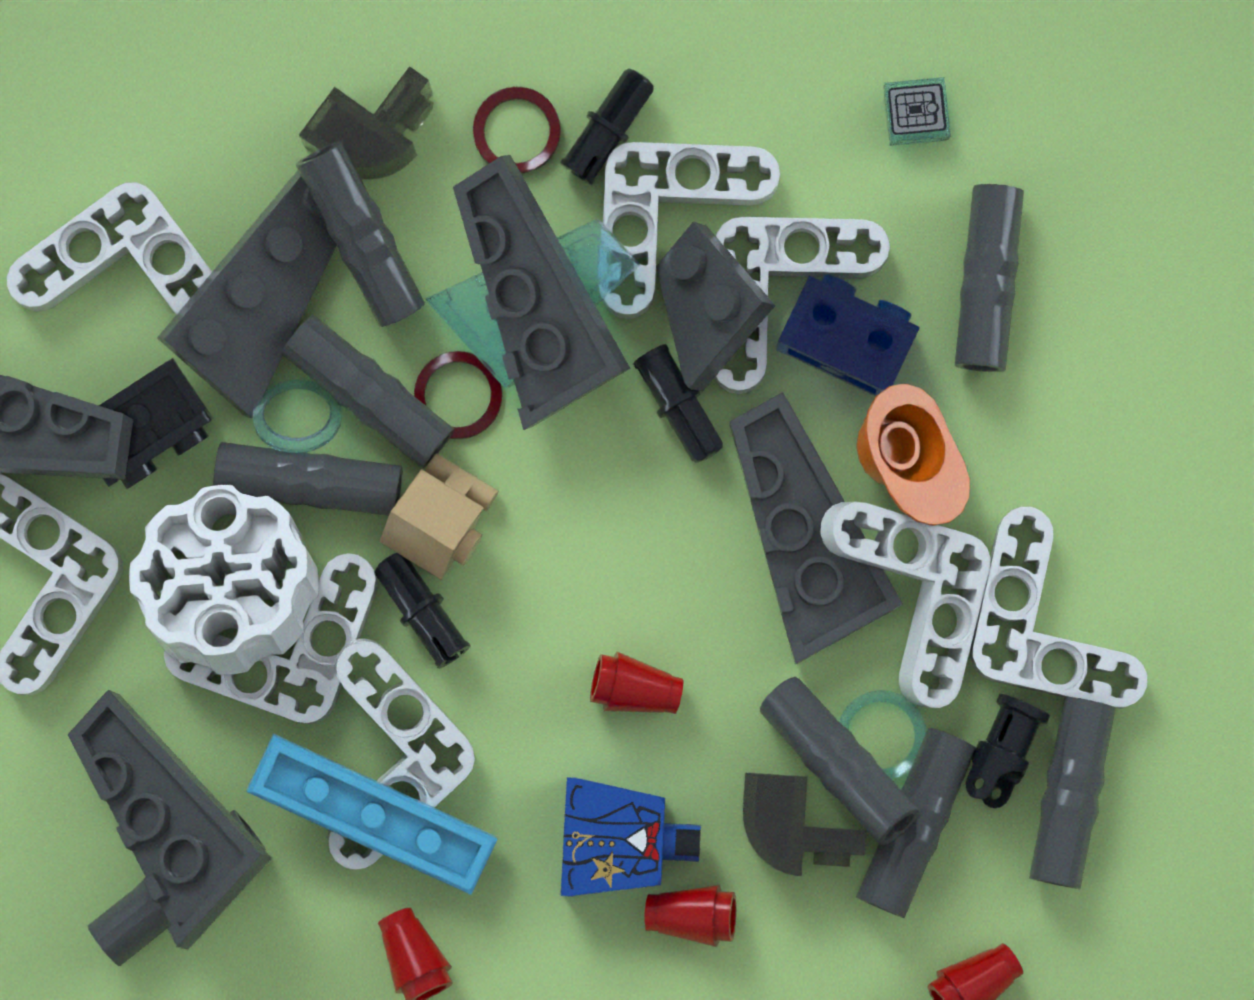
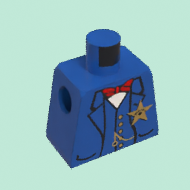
(619, 839)

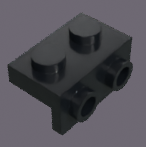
(163, 415)

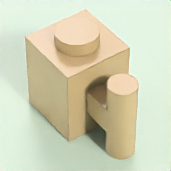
(438, 517)

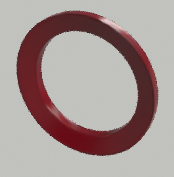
(517, 93)
(495, 388)

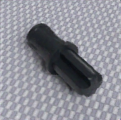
(608, 125)
(678, 403)
(421, 609)

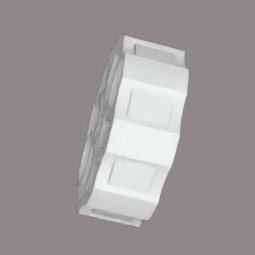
(191, 603)

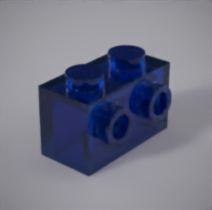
(848, 335)

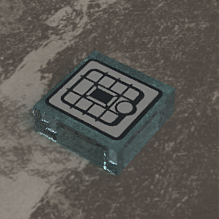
(916, 111)

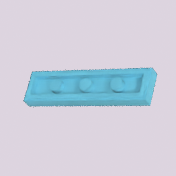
(371, 814)

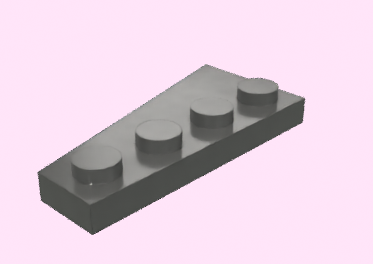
(254, 299)
(543, 311)
(60, 434)
(789, 493)
(177, 829)

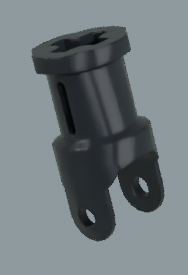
(1002, 756)

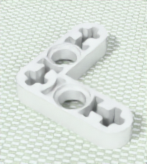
(644, 198)
(139, 240)
(773, 261)
(934, 570)
(64, 583)
(1033, 646)
(304, 661)
(415, 764)

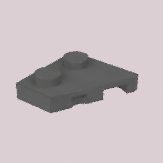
(708, 303)

